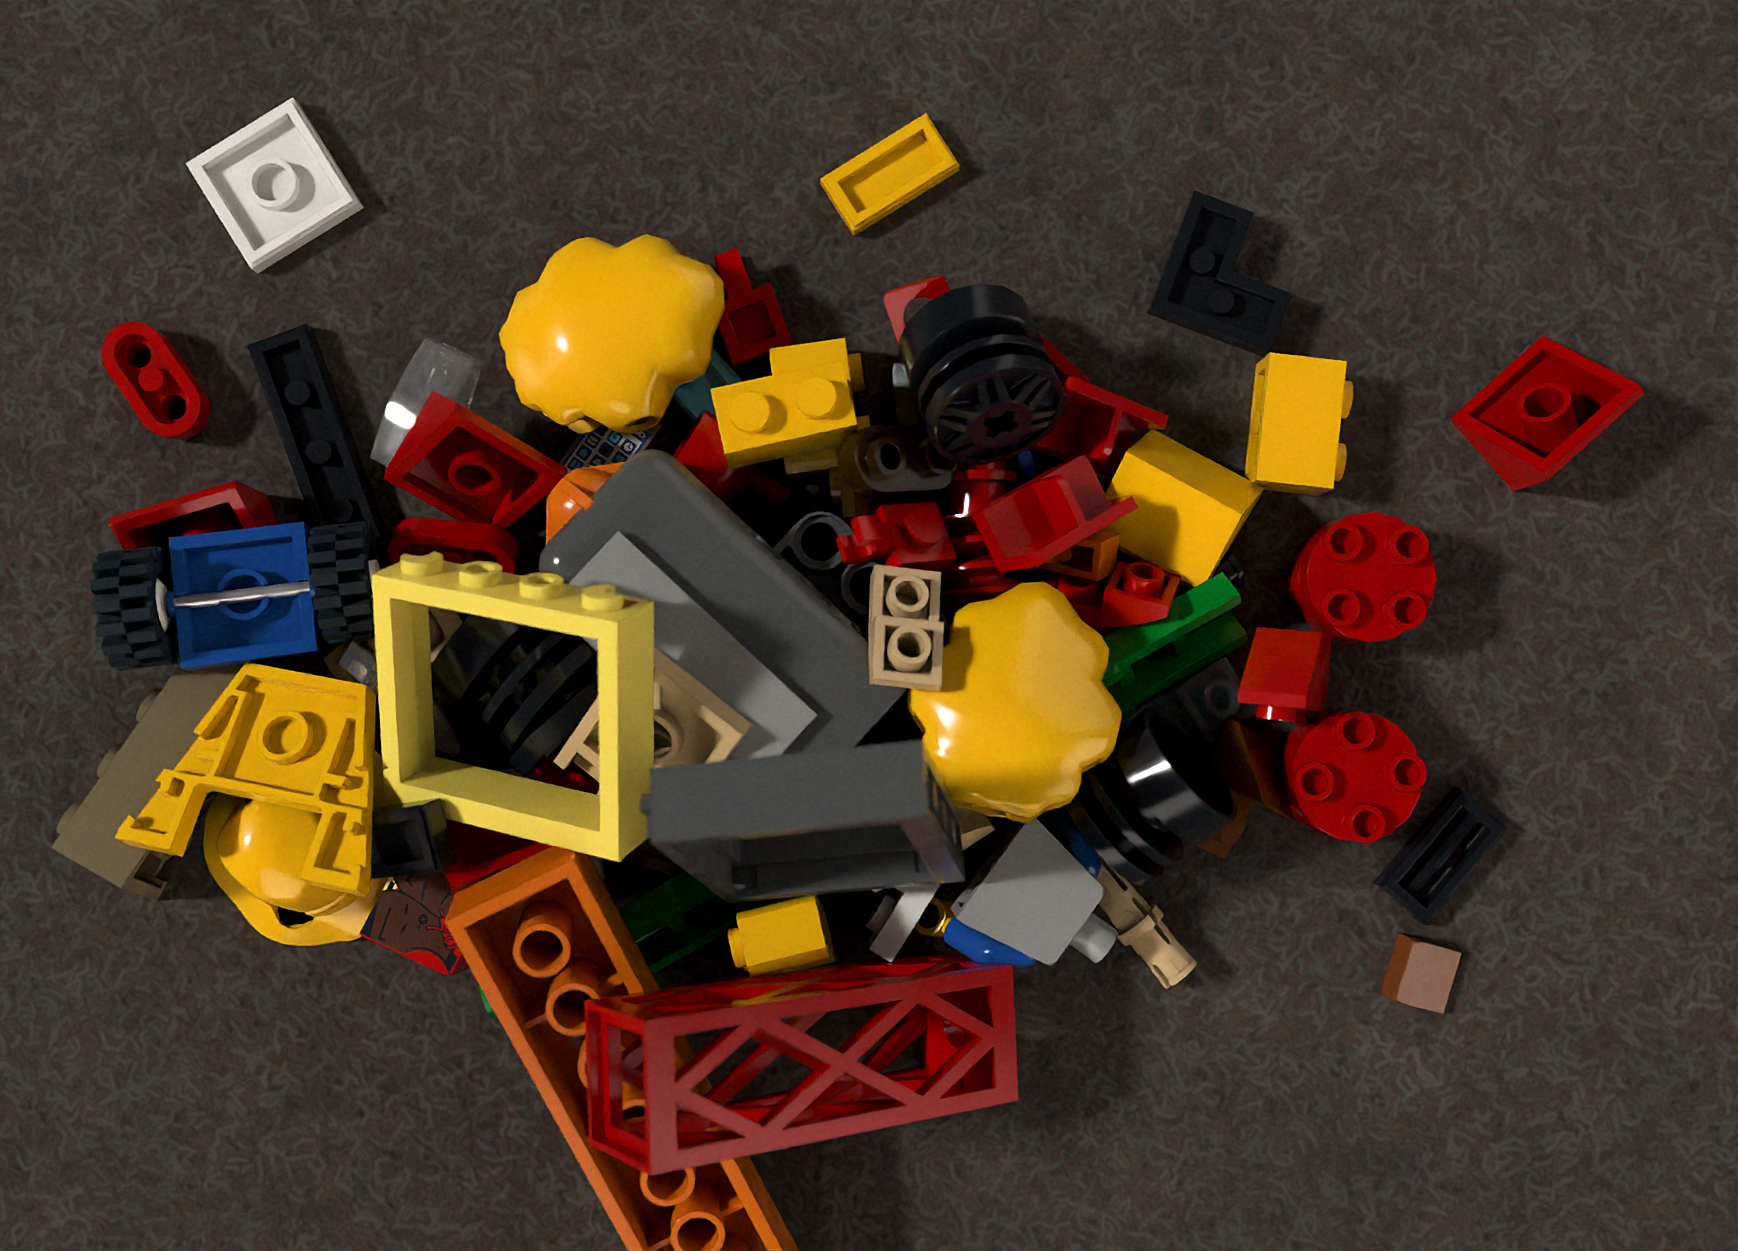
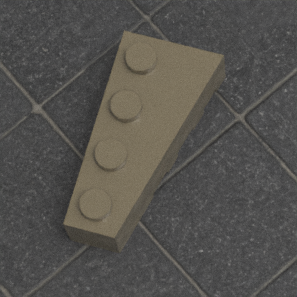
(129, 782)

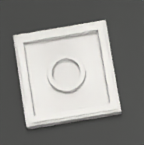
(274, 185)

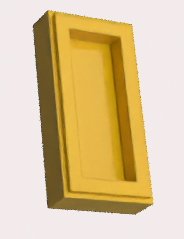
(889, 174)

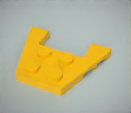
(286, 744)

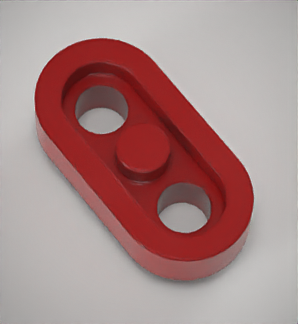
(157, 384)
(456, 541)

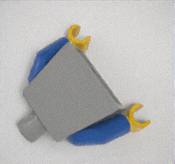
(1029, 898)

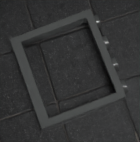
(808, 822)

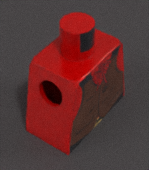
(412, 921)

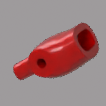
(704, 457)

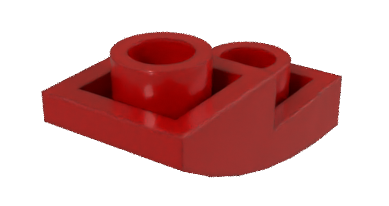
(1131, 597)

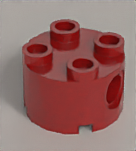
(1363, 578)
(1350, 775)

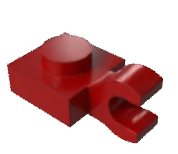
(751, 316)
(902, 536)

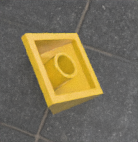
(1184, 509)

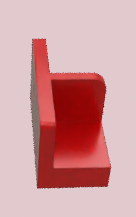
(1097, 425)
(1048, 515)

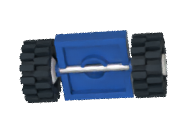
(236, 596)

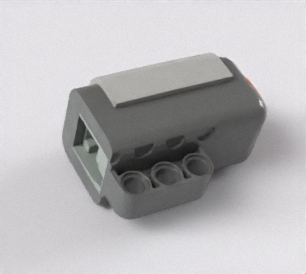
(738, 616)

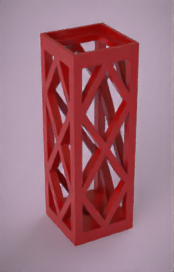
(963, 1045)

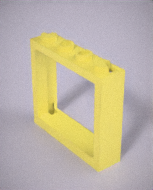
(495, 800)

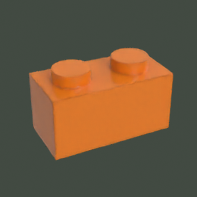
(1089, 559)

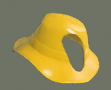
(257, 861)

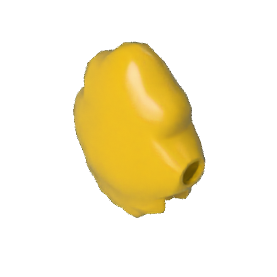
(612, 333)
(1018, 704)

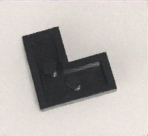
(1204, 292)

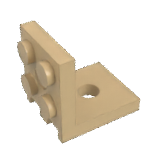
(688, 724)

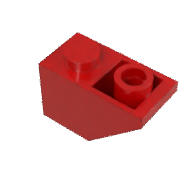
(1286, 674)

